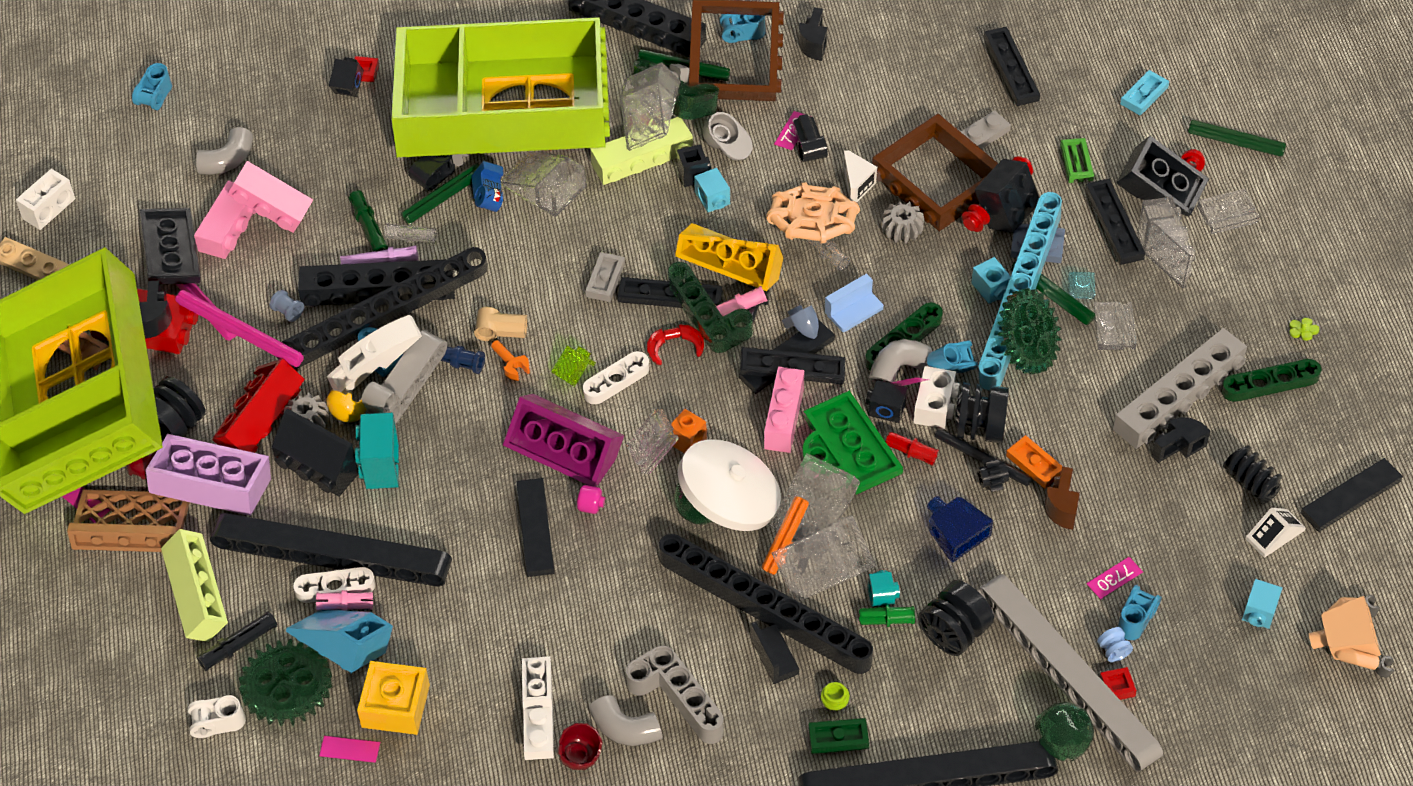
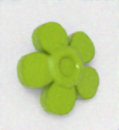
(1304, 329)

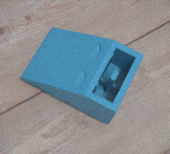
(344, 636)

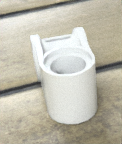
(214, 716)

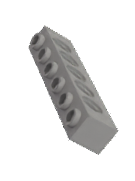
(1180, 388)

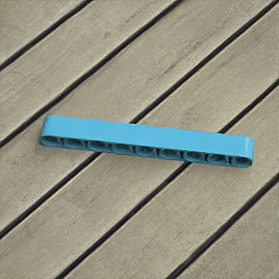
(1022, 279)

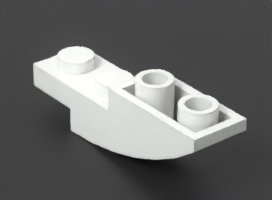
(373, 351)
(537, 708)

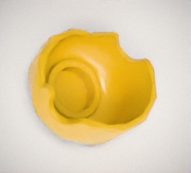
(343, 407)

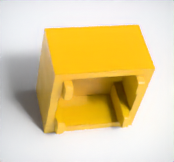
(393, 697)

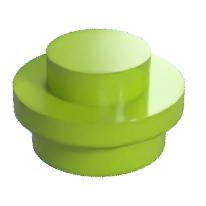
(835, 696)

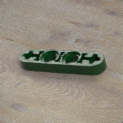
(899, 332)
(1269, 376)

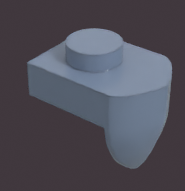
(804, 320)

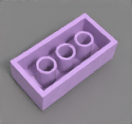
(208, 474)

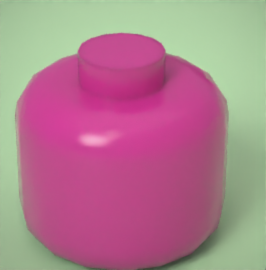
(590, 499)

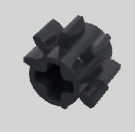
(992, 474)

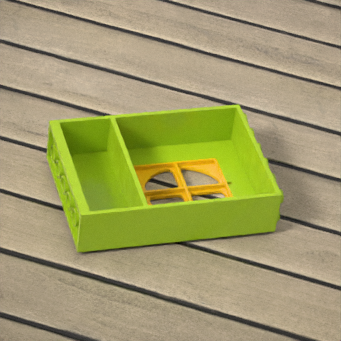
(455, 70)
(99, 422)

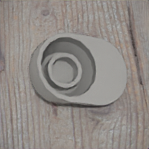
(726, 134)

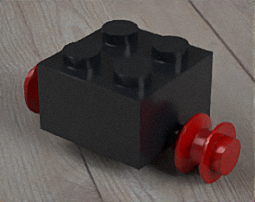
(1004, 197)

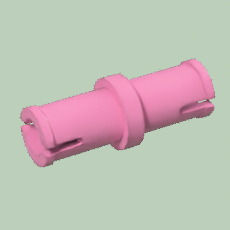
(743, 301)
(344, 601)

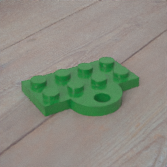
(850, 441)

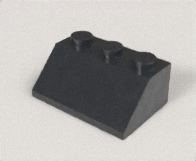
(314, 453)

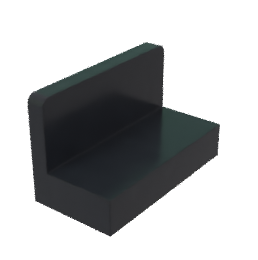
(773, 652)

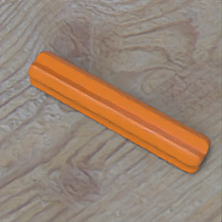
(786, 532)

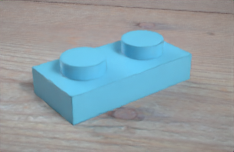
(1144, 92)

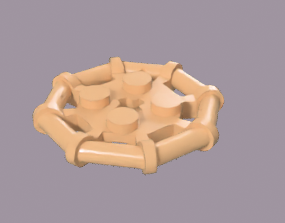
(820, 220)

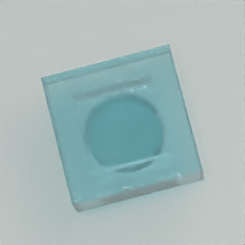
(1081, 285)

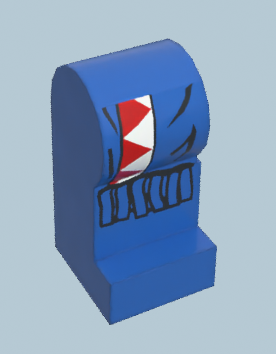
(488, 186)

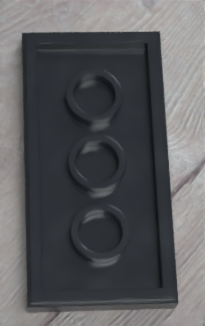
(169, 246)

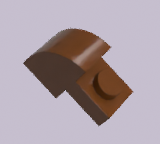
(1060, 502)

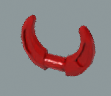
(687, 332)

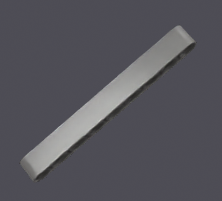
(1071, 673)

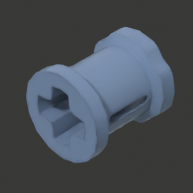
(283, 303)

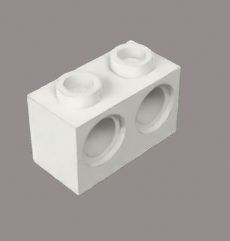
(45, 199)
(932, 396)

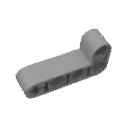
(406, 377)
(681, 696)

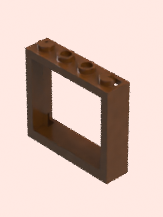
(738, 7)
(958, 145)

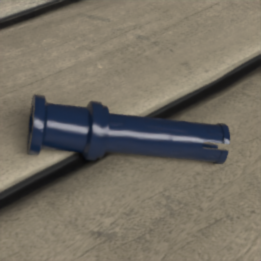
(463, 358)

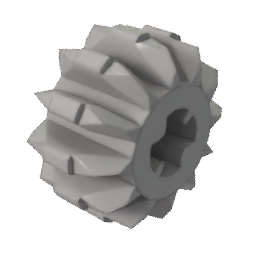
(902, 222)
(310, 408)

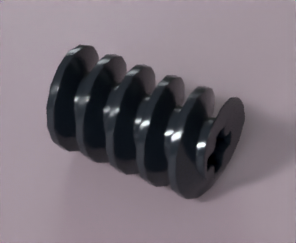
(1253, 474)

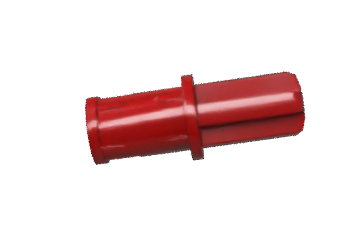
(912, 448)

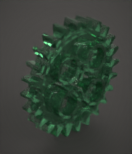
(1029, 331)
(285, 682)

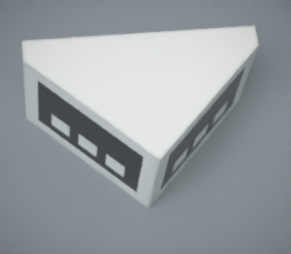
(859, 175)
(1274, 531)

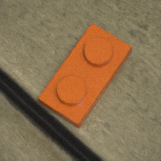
(1034, 461)

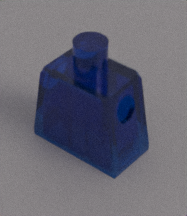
(958, 526)

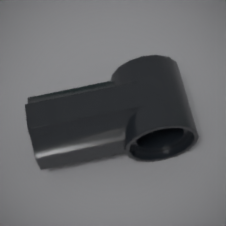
(810, 143)

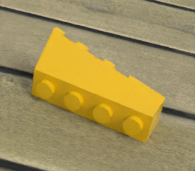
(739, 259)

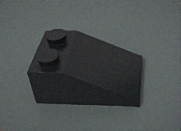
(1160, 173)

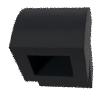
(813, 35)
(156, 311)
(1182, 435)

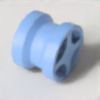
(1115, 644)

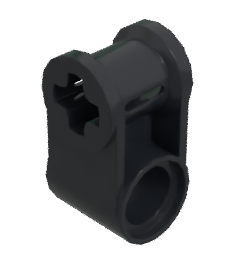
(431, 170)

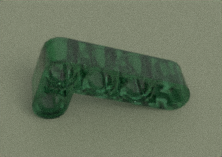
(691, 101)
(704, 305)

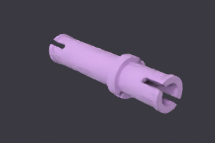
(391, 255)

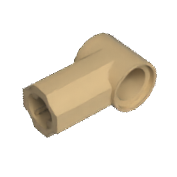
(492, 323)

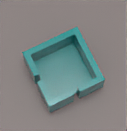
(378, 451)

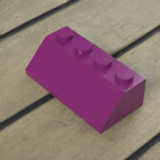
(562, 439)

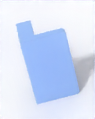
(852, 303)

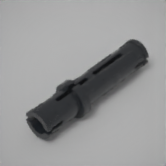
(236, 641)

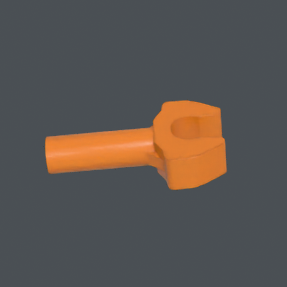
(511, 361)

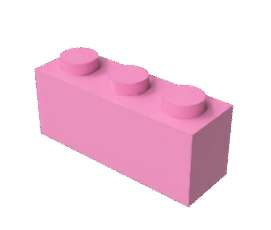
(270, 197)
(222, 225)
(784, 410)

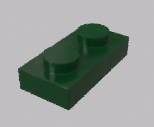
(838, 735)

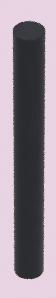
(979, 455)

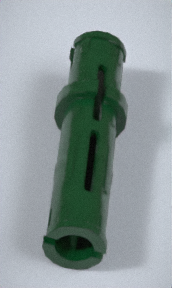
(365, 216)

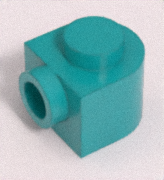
(882, 589)

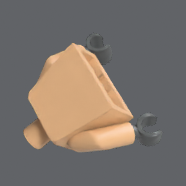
(1352, 634)

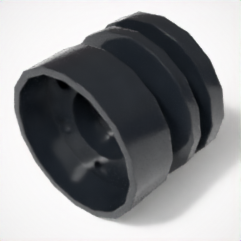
(177, 407)
(982, 412)
(956, 617)

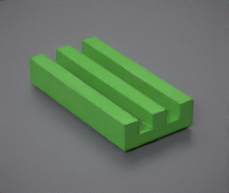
(1067, 161)

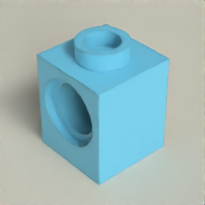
(712, 190)
(990, 280)
(1262, 604)

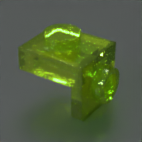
(572, 364)

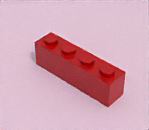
(260, 406)

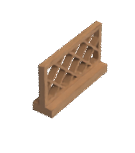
(125, 535)

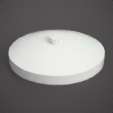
(729, 485)

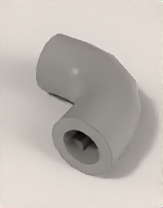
(227, 157)
(897, 355)
(622, 728)

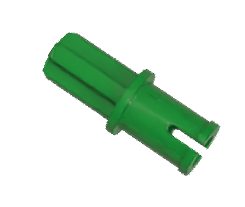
(887, 615)

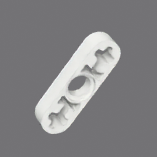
(620, 367)
(324, 578)

